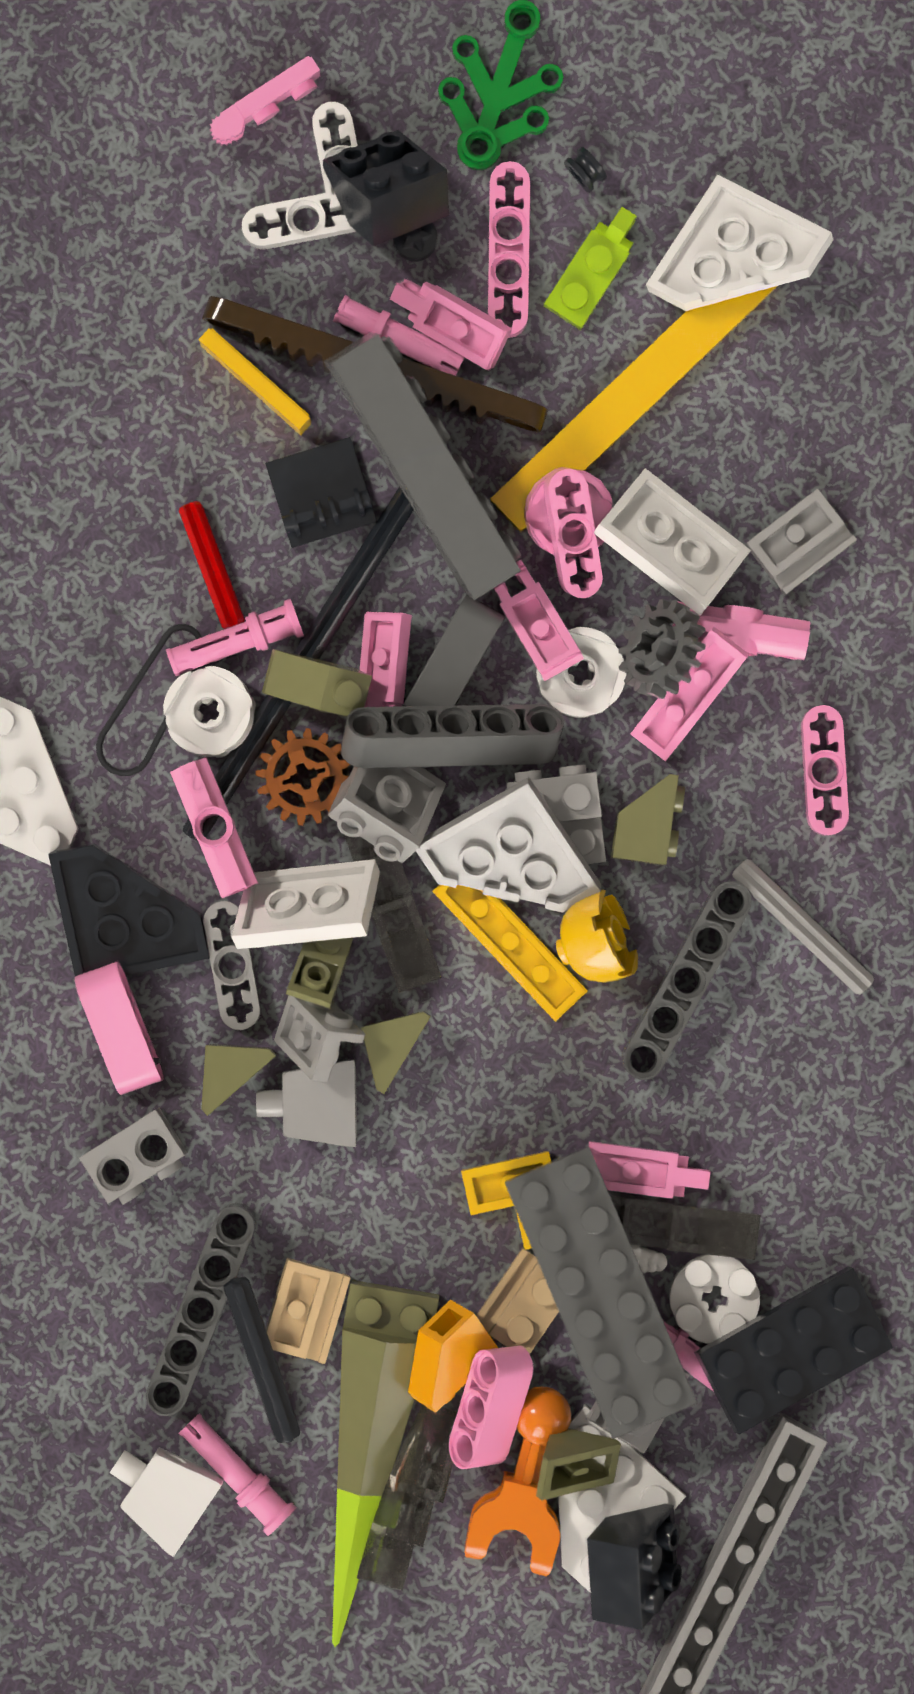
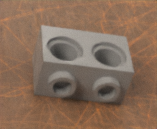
(129, 1147)

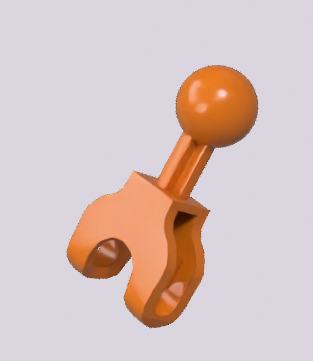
(515, 1501)

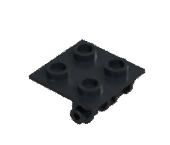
(321, 492)

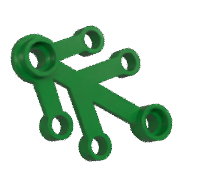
(498, 94)

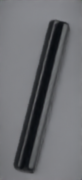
(261, 1359)

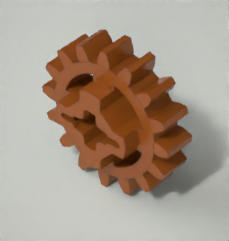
(298, 757)

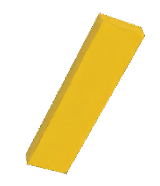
(514, 947)

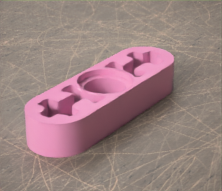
(581, 498)
(833, 736)

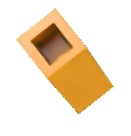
(446, 1354)

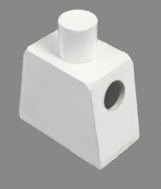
(166, 1495)

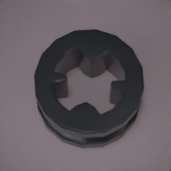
(585, 169)

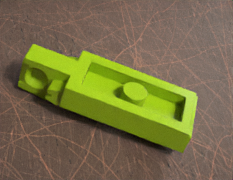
(592, 270)

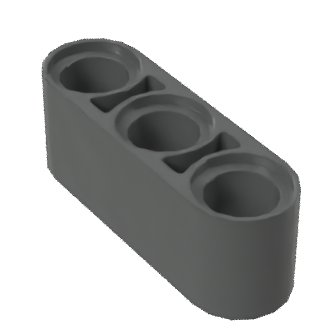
(456, 655)

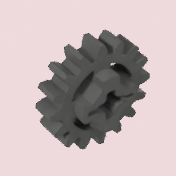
(662, 649)

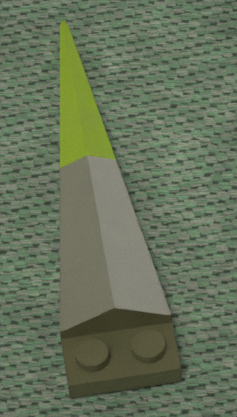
(374, 1411)

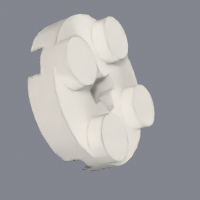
(595, 694)
(234, 706)
(700, 1276)

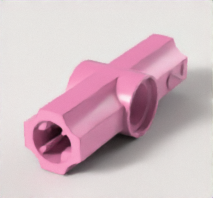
(757, 631)
(202, 800)

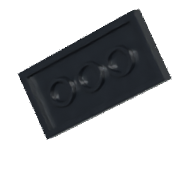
(793, 1350)

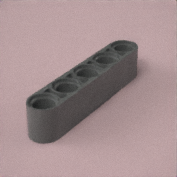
(451, 735)
(705, 967)
(189, 1327)

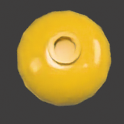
(595, 939)

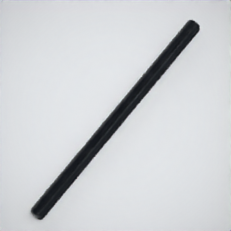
(313, 645)

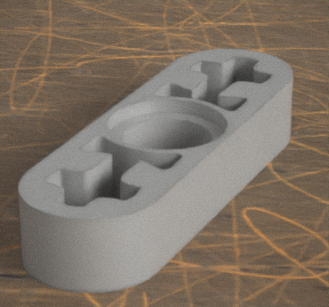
(248, 996)

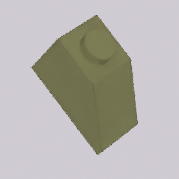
(316, 683)

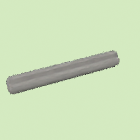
(803, 927)

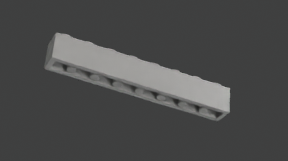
(736, 1559)

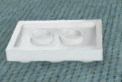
(672, 541)
(307, 904)

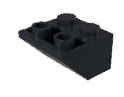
(388, 187)
(633, 1565)

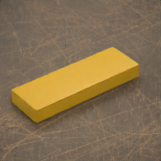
(255, 380)

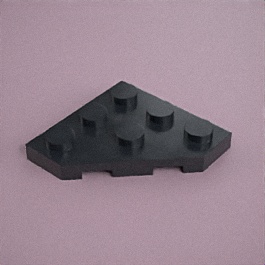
(121, 915)

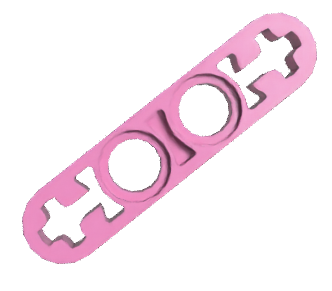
(509, 250)

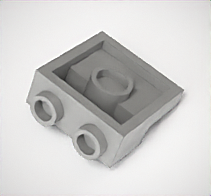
(575, 804)
(387, 808)

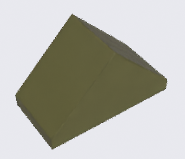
(390, 1043)
(228, 1069)
(577, 1463)

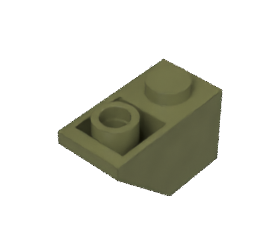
(645, 825)
(319, 970)

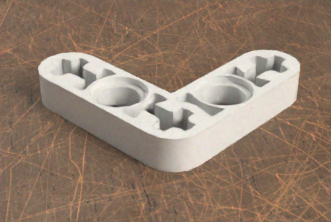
(314, 202)

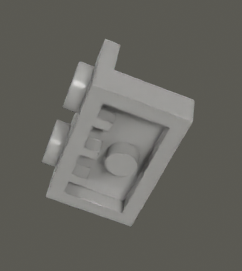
(313, 1035)

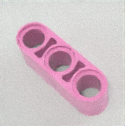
(118, 1028)
(490, 1407)

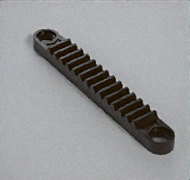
(321, 345)

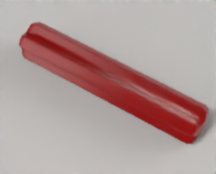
(211, 564)

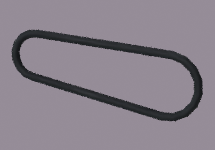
(126, 697)

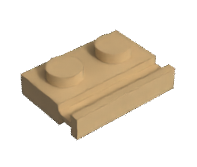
(519, 1305)
(306, 1310)

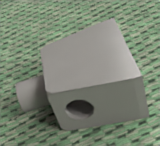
(315, 1108)

